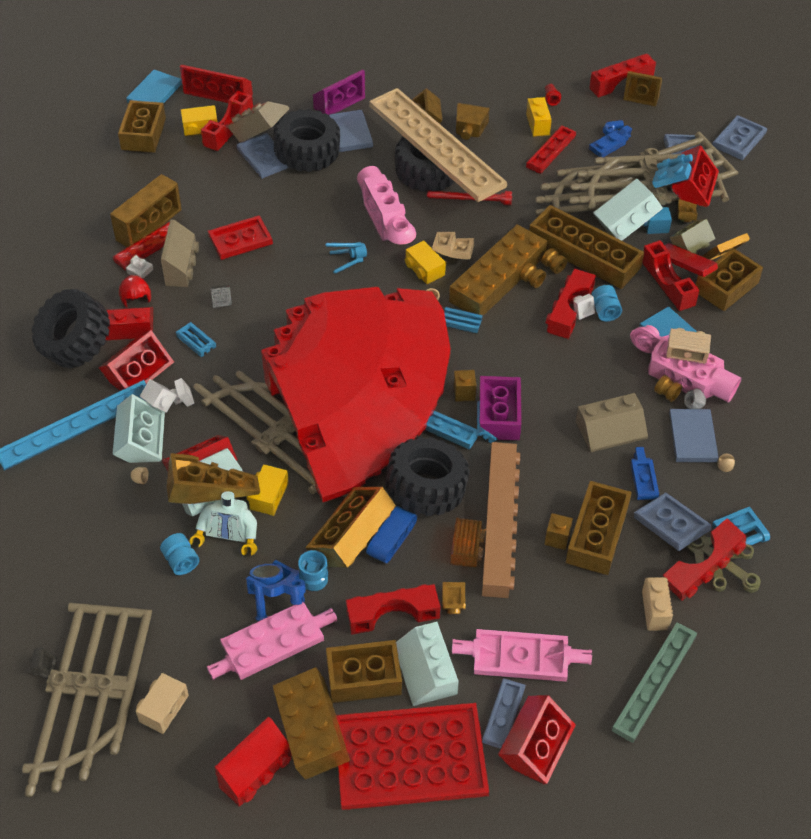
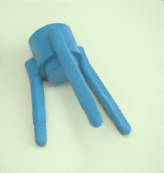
(356, 250)

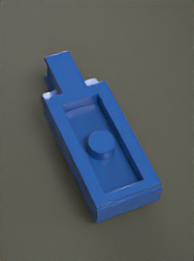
(611, 142)
(644, 476)

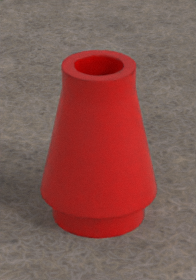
(552, 95)

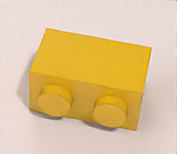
(538, 116)
(196, 118)
(425, 262)
(272, 486)

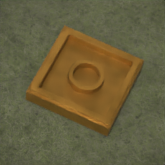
(725, 247)

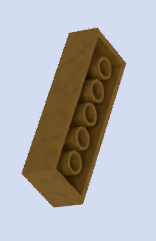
(588, 246)
(497, 271)

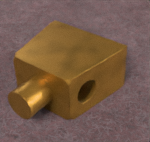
(471, 120)

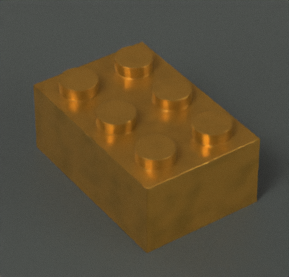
(142, 126)
(730, 281)
(364, 671)

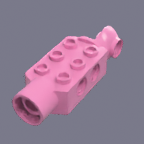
(384, 207)
(708, 377)

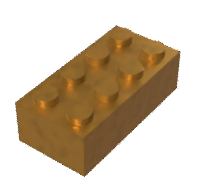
(146, 211)
(352, 525)
(598, 527)
(310, 723)

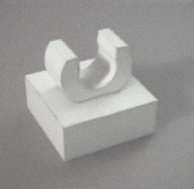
(139, 267)
(584, 306)
(183, 393)

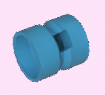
(606, 303)
(179, 554)
(313, 570)

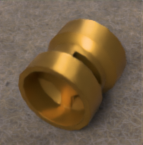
(554, 260)
(533, 275)
(668, 388)

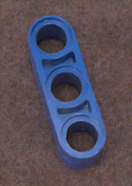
(391, 534)

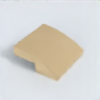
(448, 245)

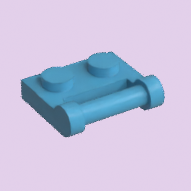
(747, 521)

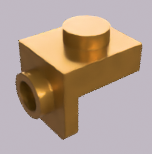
(686, 211)
(453, 597)

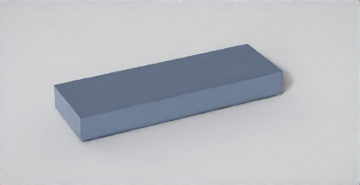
(503, 713)

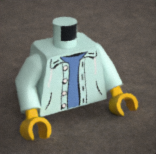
(228, 520)

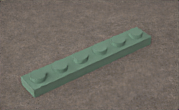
(654, 682)

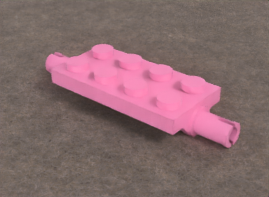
(271, 641)
(521, 654)

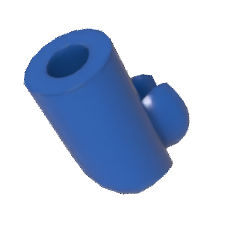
(610, 126)

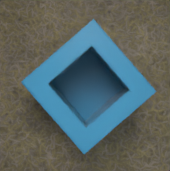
(659, 222)

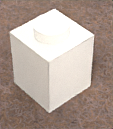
(158, 395)

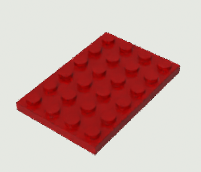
(412, 756)

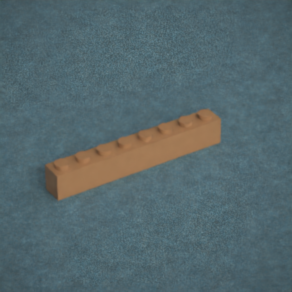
(500, 521)

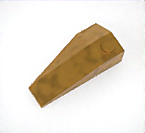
(200, 482)

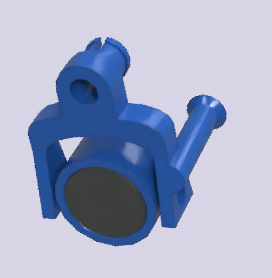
(270, 581)

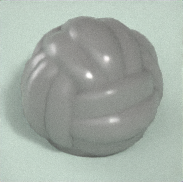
(695, 399)

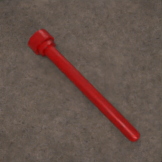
(505, 198)

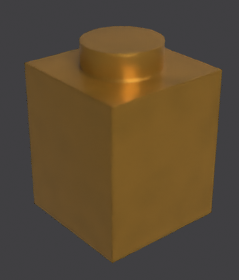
(464, 385)
(558, 531)

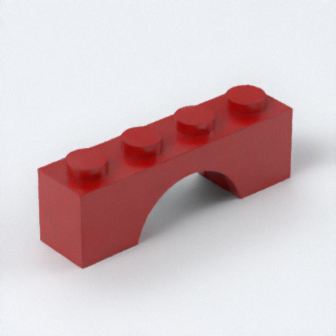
(606, 79)
(217, 134)
(658, 262)
(563, 318)
(685, 577)
(418, 602)

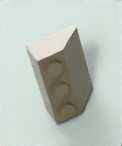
(256, 120)
(179, 255)
(612, 422)

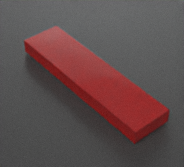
(551, 149)
(143, 247)
(691, 261)

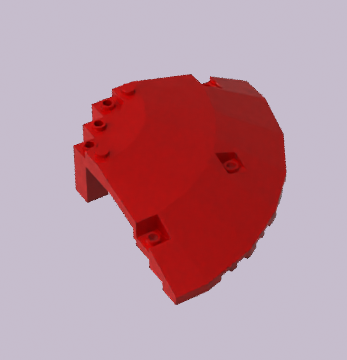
(339, 373)

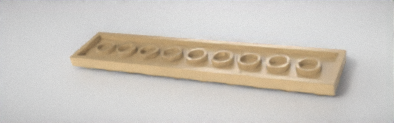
(438, 145)

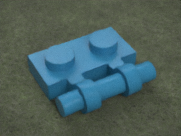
(672, 170)

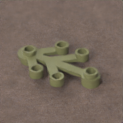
(704, 548)

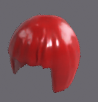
(132, 288)

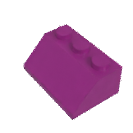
(340, 94)
(501, 406)

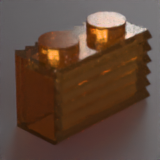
(466, 542)

